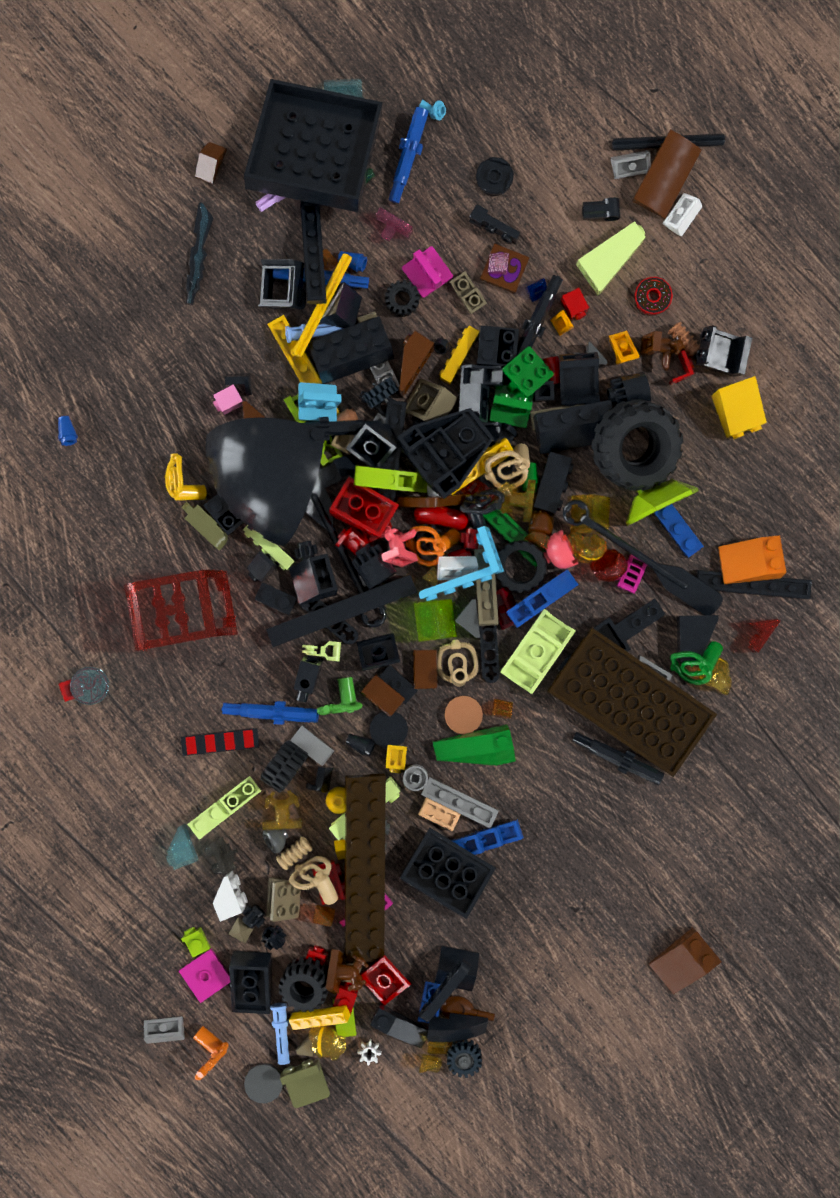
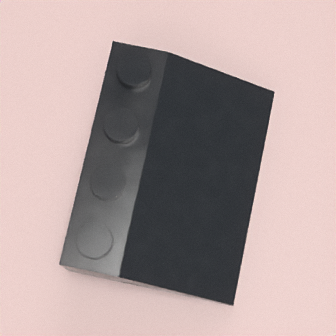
(447, 873)

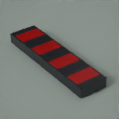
(220, 742)

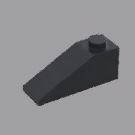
(398, 1026)

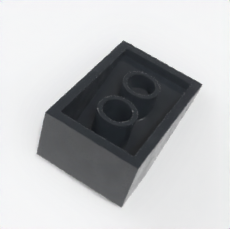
(251, 982)

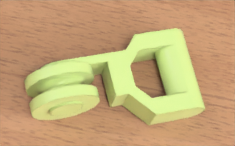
(309, 650)

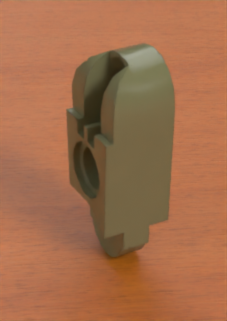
(205, 525)

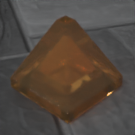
(538, 539)

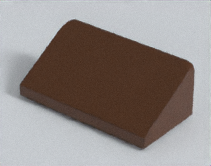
(425, 669)
(383, 695)

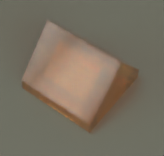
(329, 260)
(502, 709)

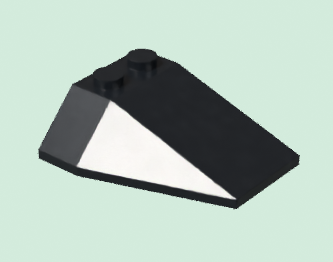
(446, 449)

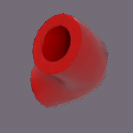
(441, 516)

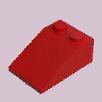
(363, 508)

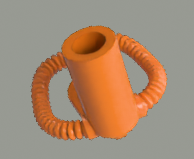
(440, 543)
(214, 1046)

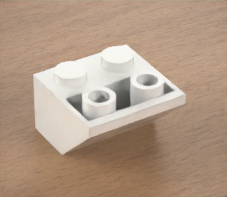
(229, 898)

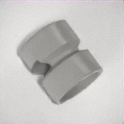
(415, 777)

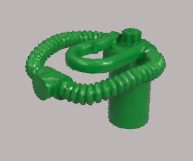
(706, 663)

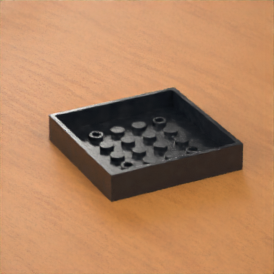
(313, 145)

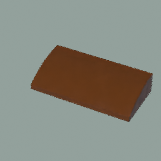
(667, 174)

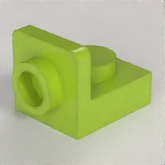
(195, 941)

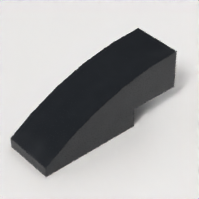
(456, 1028)

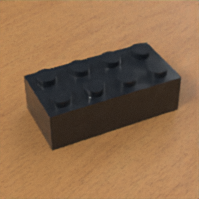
(351, 350)

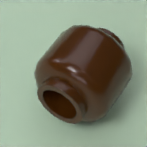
(541, 523)

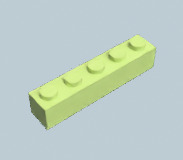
(274, 550)

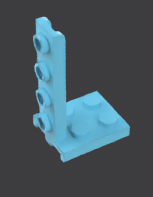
(490, 556)

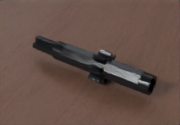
(533, 327)
(344, 427)
(625, 761)

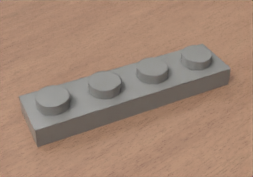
(460, 802)

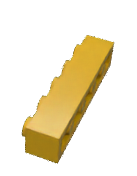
(458, 354)
(319, 1017)

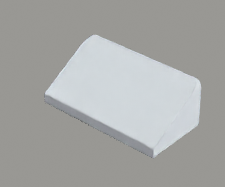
(683, 214)
(456, 566)

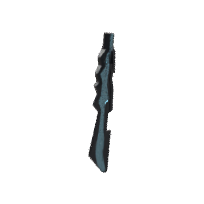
(198, 255)

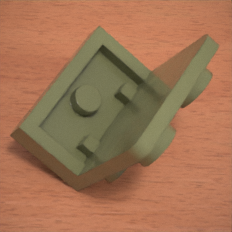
(305, 1083)

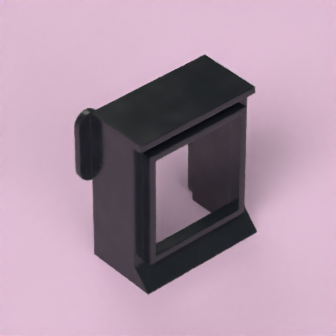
(296, 294)

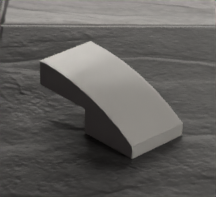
(312, 745)

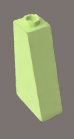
(608, 258)

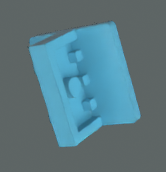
(317, 401)

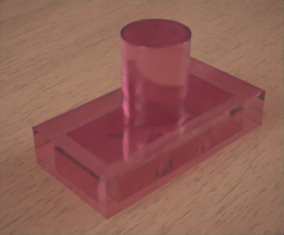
(392, 225)

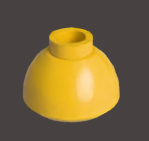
(336, 800)

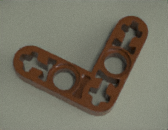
(430, 501)

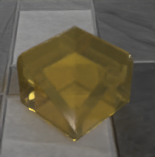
(429, 1063)

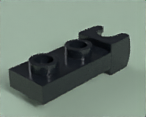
(480, 217)

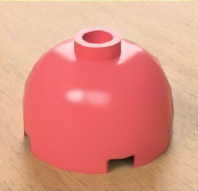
(560, 551)

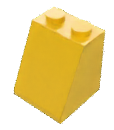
(740, 408)

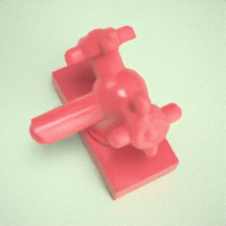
(398, 554)

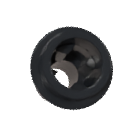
(361, 744)

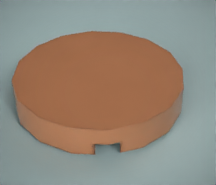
(463, 714)

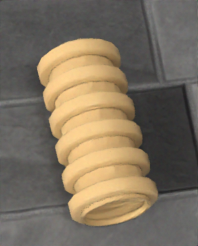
(294, 853)

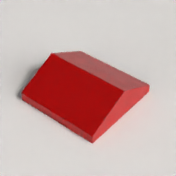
(384, 980)

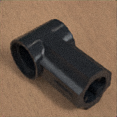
(606, 209)

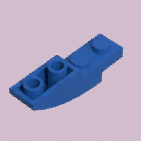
(542, 598)

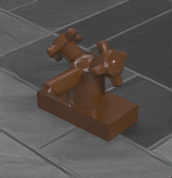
(654, 343)
(339, 971)

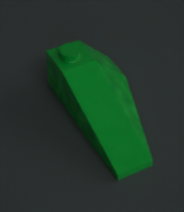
(483, 747)

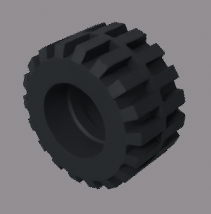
(284, 766)
(298, 995)

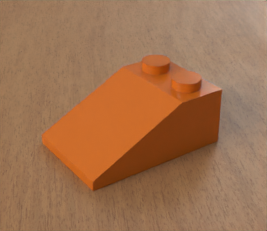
(752, 560)

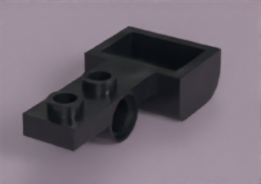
(631, 624)

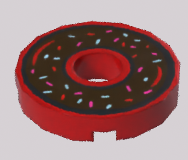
(657, 285)

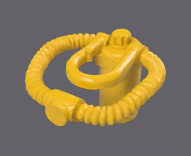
(175, 485)

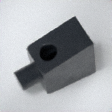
(308, 670)

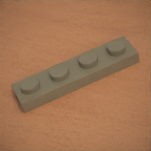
(486, 595)

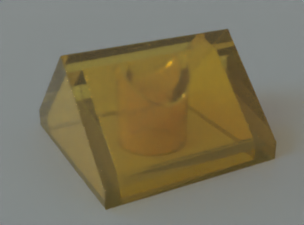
(598, 510)

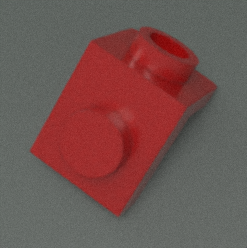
(345, 997)

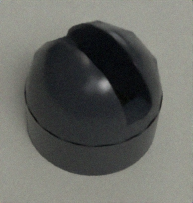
(437, 345)

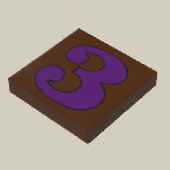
(516, 268)

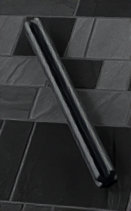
(656, 142)

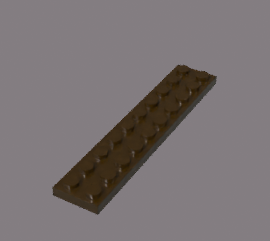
(364, 866)

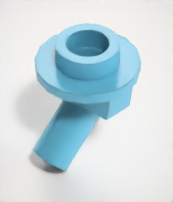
(436, 111)

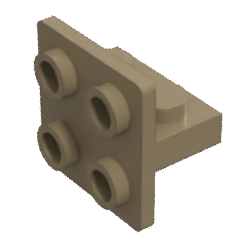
(282, 900)

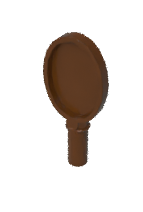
(461, 1005)

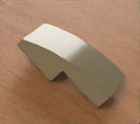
(467, 292)

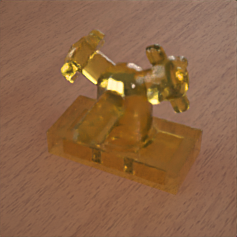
(518, 499)
(282, 813)

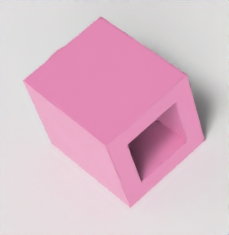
(227, 400)

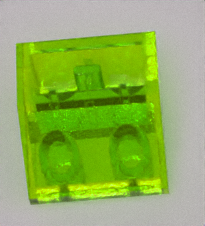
(435, 620)

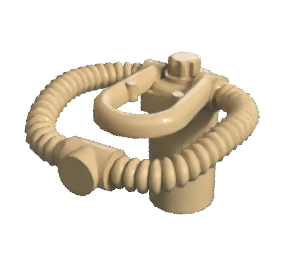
(521, 462)
(459, 676)
(320, 881)

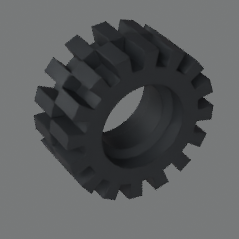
(402, 287)

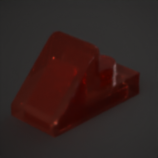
(765, 630)

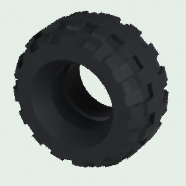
(662, 450)

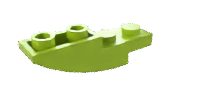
(389, 479)

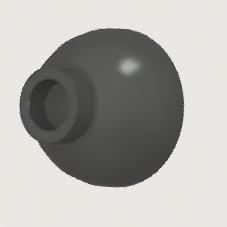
(275, 839)

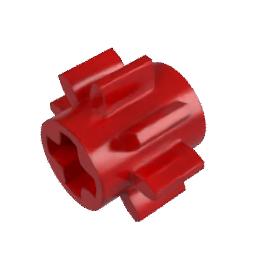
(469, 539)

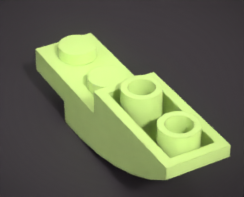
(224, 807)

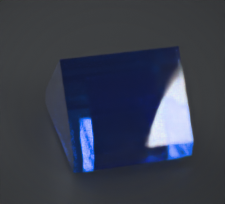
(536, 290)

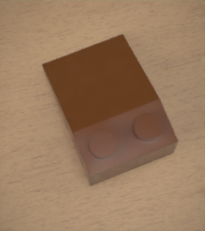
(415, 355)
(685, 961)

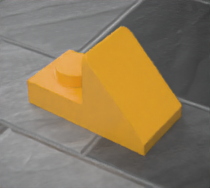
(623, 347)

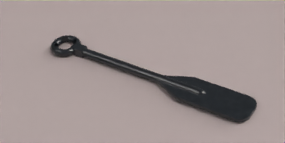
(319, 510)
(673, 578)

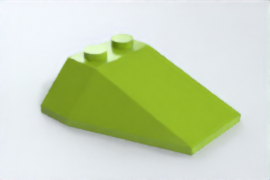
(658, 498)

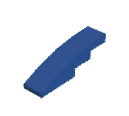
(490, 837)

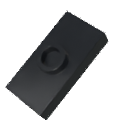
(398, 683)

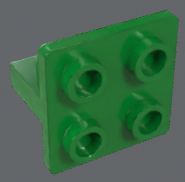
(527, 372)
(511, 407)

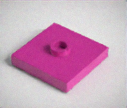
(205, 975)

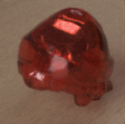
(609, 566)

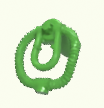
(348, 699)

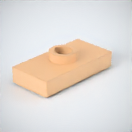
(439, 814)

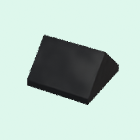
(343, 307)
(373, 444)
(378, 652)
(447, 961)

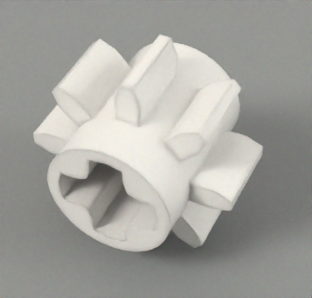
(369, 1058)

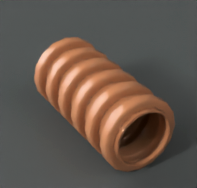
(691, 345)

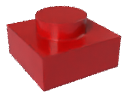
(65, 690)

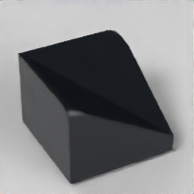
(545, 392)

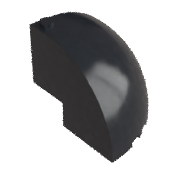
(266, 472)

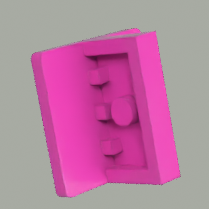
(427, 271)

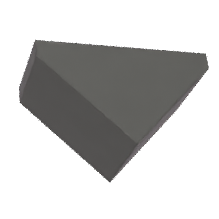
(469, 619)

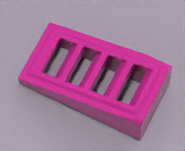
(632, 589)

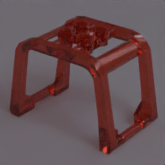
(182, 618)

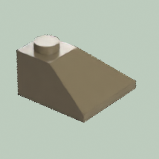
(430, 401)

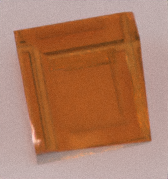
(323, 915)

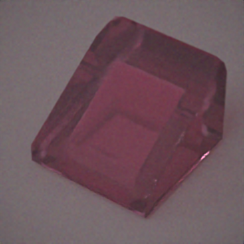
(498, 263)

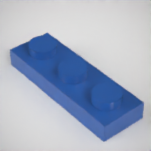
(678, 530)

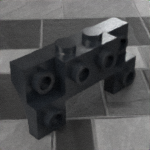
(475, 393)

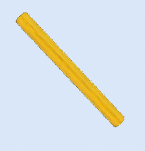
(321, 308)

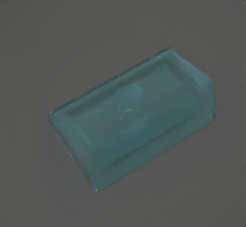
(345, 86)

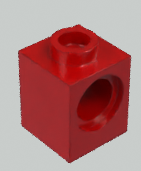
(575, 304)

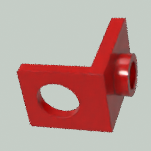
(687, 365)

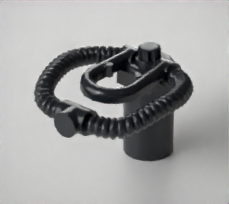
(472, 506)

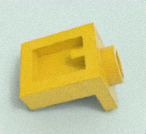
(396, 758)

